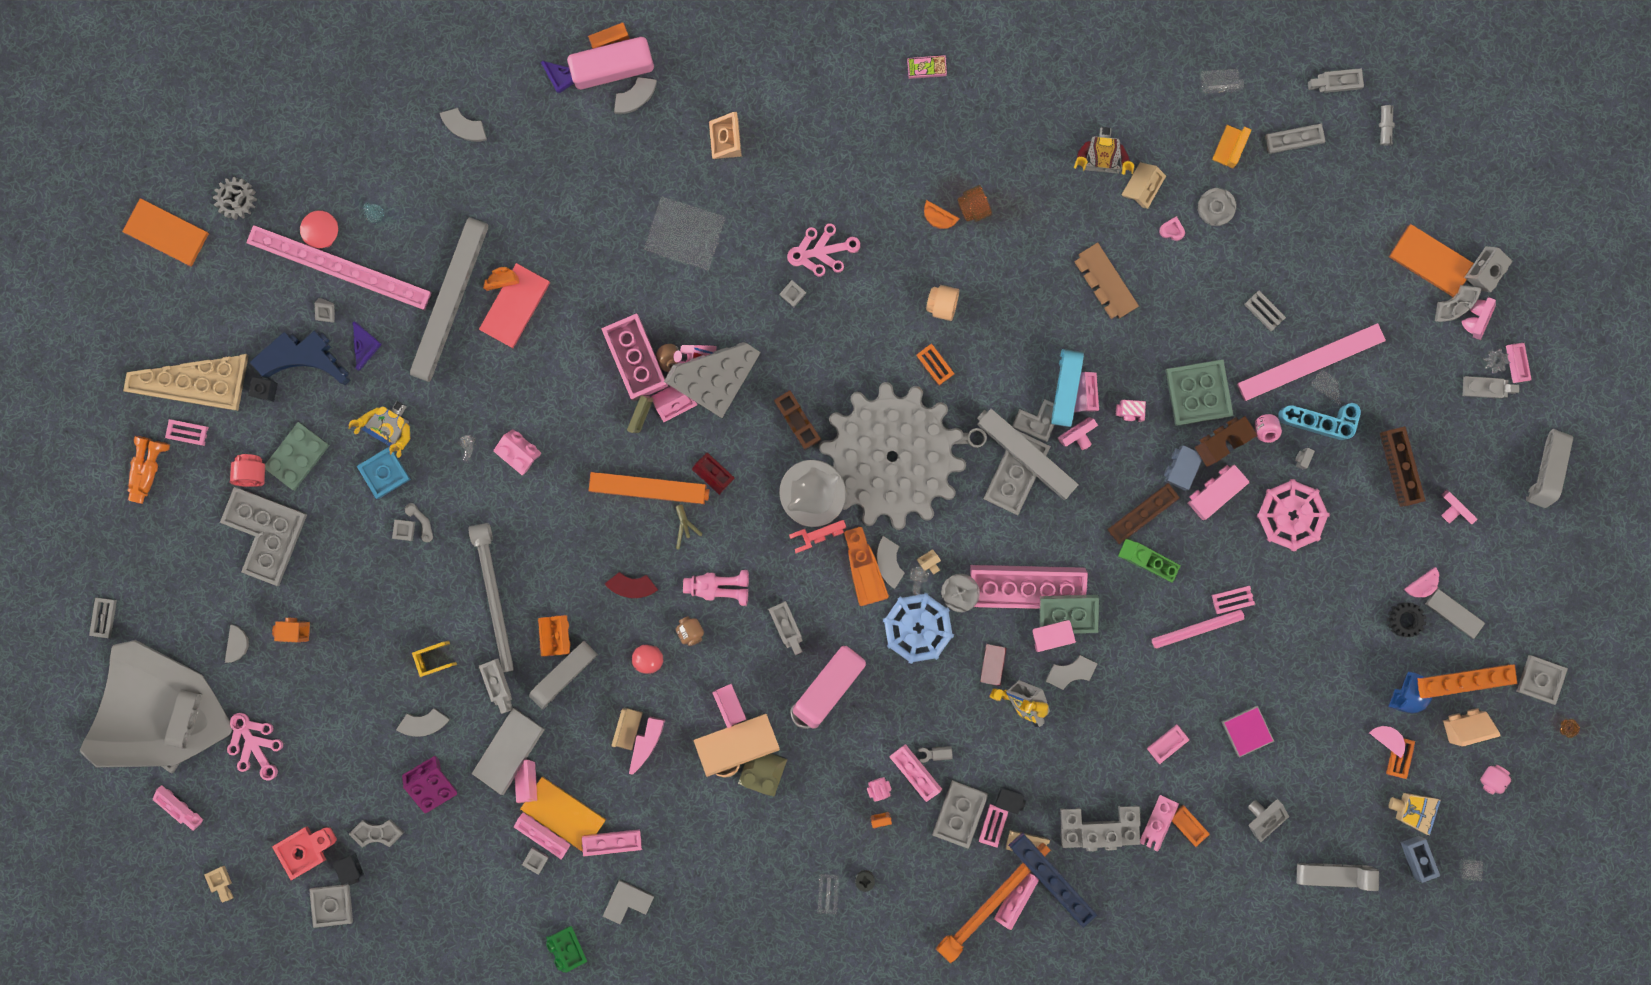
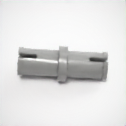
(1386, 125)

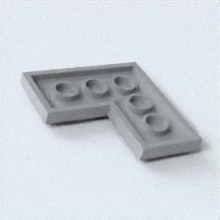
(274, 530)

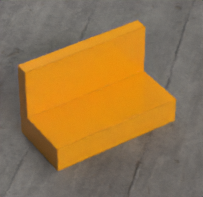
(1231, 146)

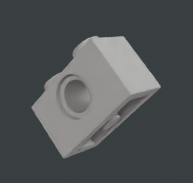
(1488, 269)

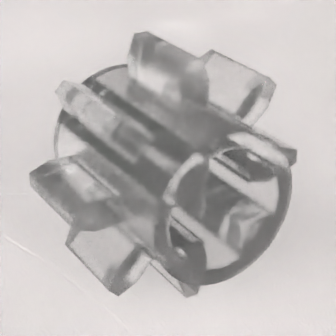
(1503, 360)

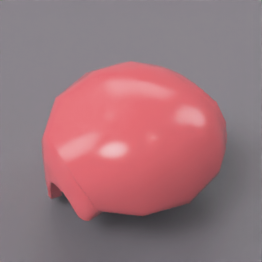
(647, 659)

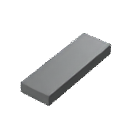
(1295, 138)
(1455, 613)

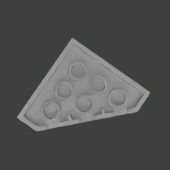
(715, 377)

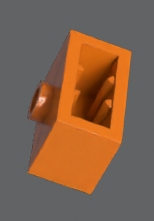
(291, 630)

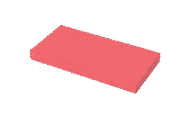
(514, 307)

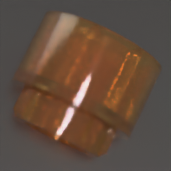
(974, 204)

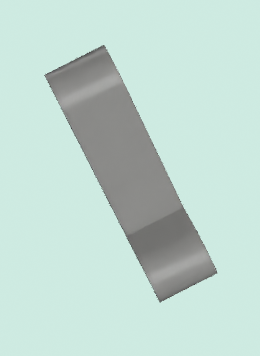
(1552, 469)
(562, 675)
(1335, 875)

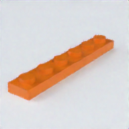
(1467, 681)

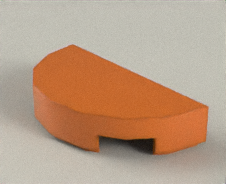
(939, 217)
(501, 278)

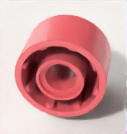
(247, 471)

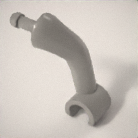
(427, 535)

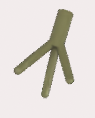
(683, 524)

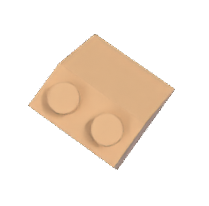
(1470, 728)

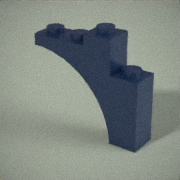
(288, 353)

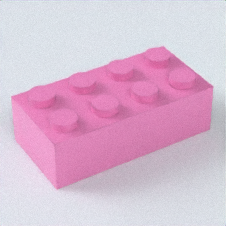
(634, 357)

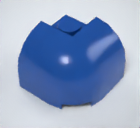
(1408, 697)

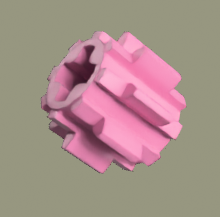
(879, 789)

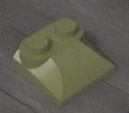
(763, 774)

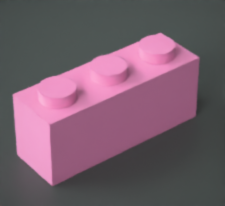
(1217, 491)

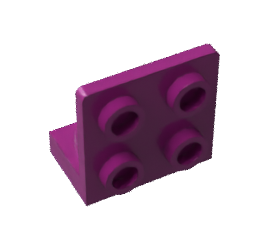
(428, 785)

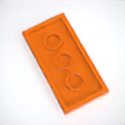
(165, 232)
(1431, 260)

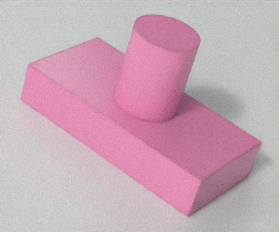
(1078, 434)
(1456, 509)

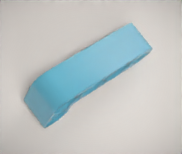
(1067, 387)
(1317, 419)

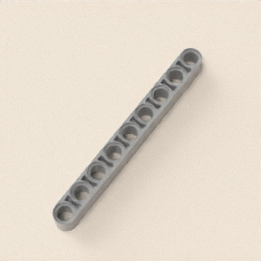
(449, 299)

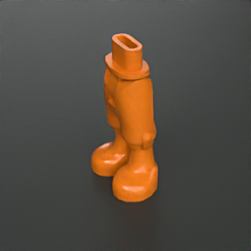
(142, 471)

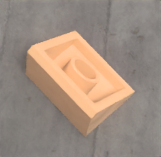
(725, 136)

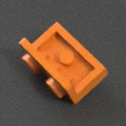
(554, 635)

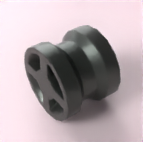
(862, 880)

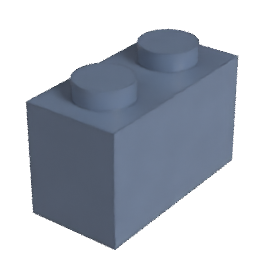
(1183, 468)
(1420, 859)

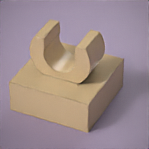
(929, 561)

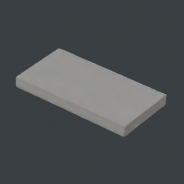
(1013, 480)
(508, 751)

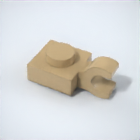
(218, 881)

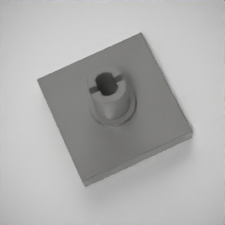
(1267, 819)

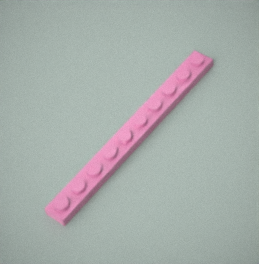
(339, 267)

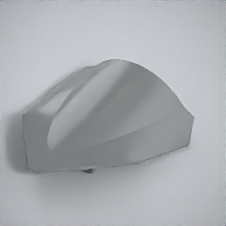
(153, 712)

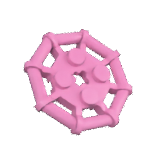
(1299, 524)

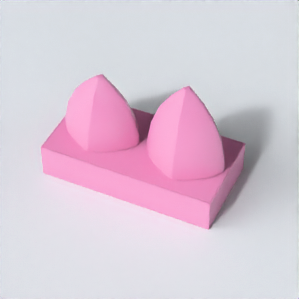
(1478, 325)

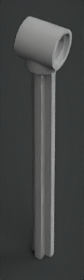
(481, 537)

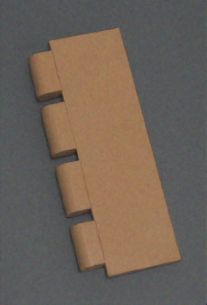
(1109, 282)

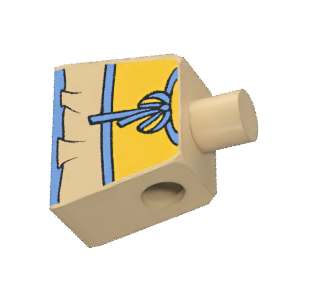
(1416, 811)

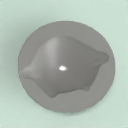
(812, 493)

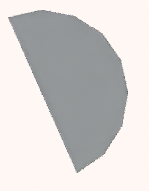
(237, 644)

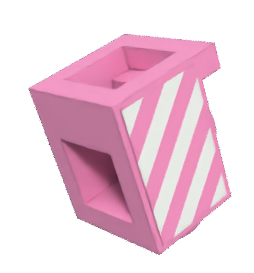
(1131, 409)

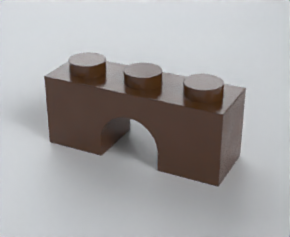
(797, 420)
(1214, 447)

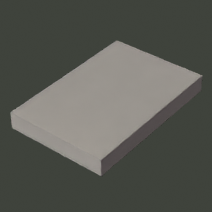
(960, 814)

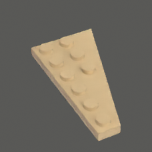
(200, 382)

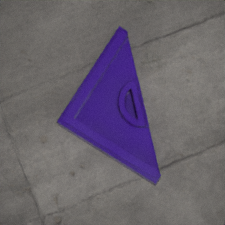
(558, 75)
(364, 345)

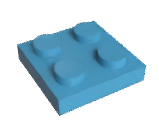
(383, 473)

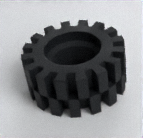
(1418, 619)

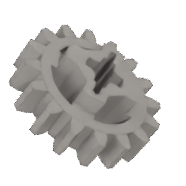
(242, 201)

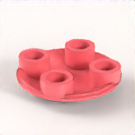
(319, 229)

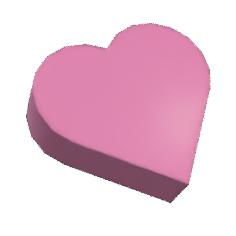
(1172, 229)

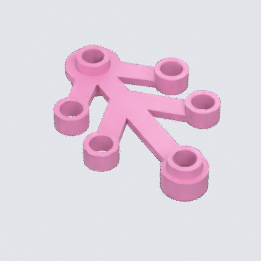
(820, 251)
(252, 743)

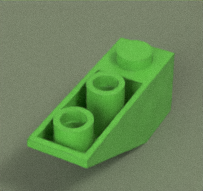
(1149, 560)

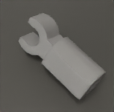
(936, 753)

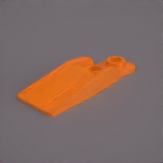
(864, 569)

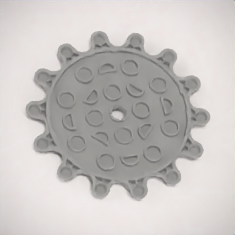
(921, 447)

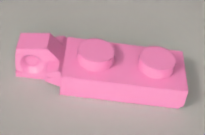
(176, 808)

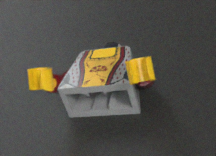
(1104, 154)

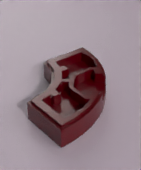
(631, 587)

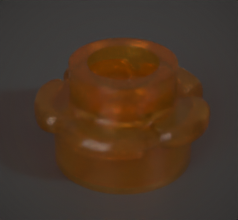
(1574, 728)

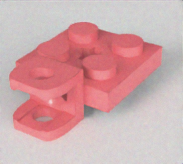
(819, 535)
(312, 849)

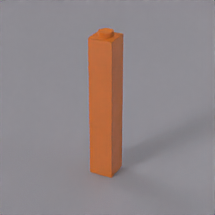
(648, 488)

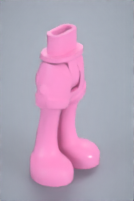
(707, 586)

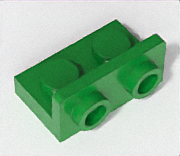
(566, 950)

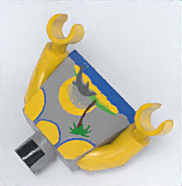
(386, 426)
(1027, 701)

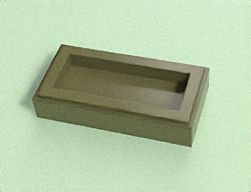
(640, 414)

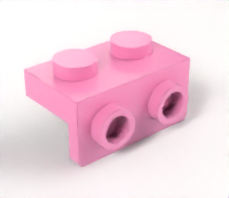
(517, 451)

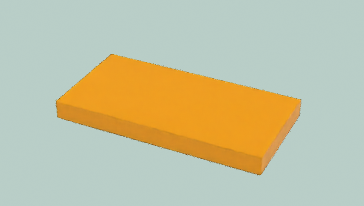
(563, 813)

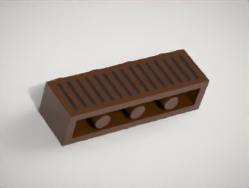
(1402, 466)

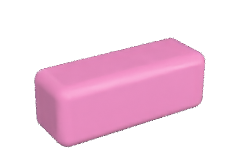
(610, 63)
(829, 687)

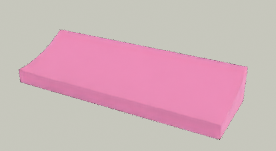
(1025, 584)

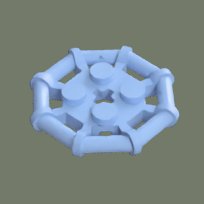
(909, 621)

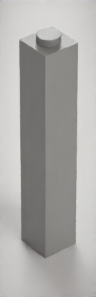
(1026, 453)

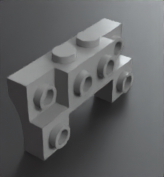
(1100, 833)

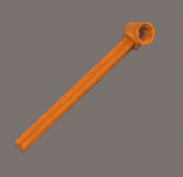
(952, 945)

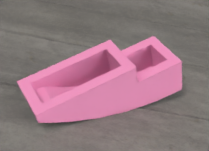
(646, 743)

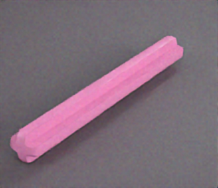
(1198, 629)

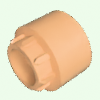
(943, 302)

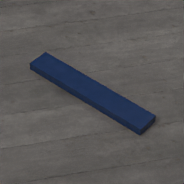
(1052, 880)

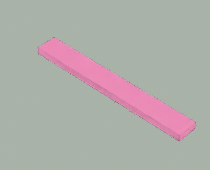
(1311, 362)

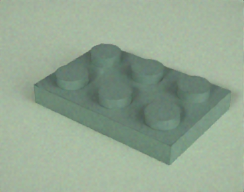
(296, 456)
(1078, 609)

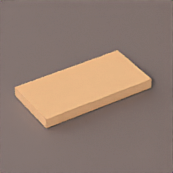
(736, 745)

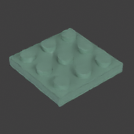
(1199, 392)

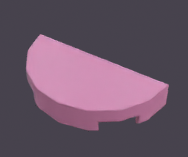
(1424, 585)
(1390, 738)

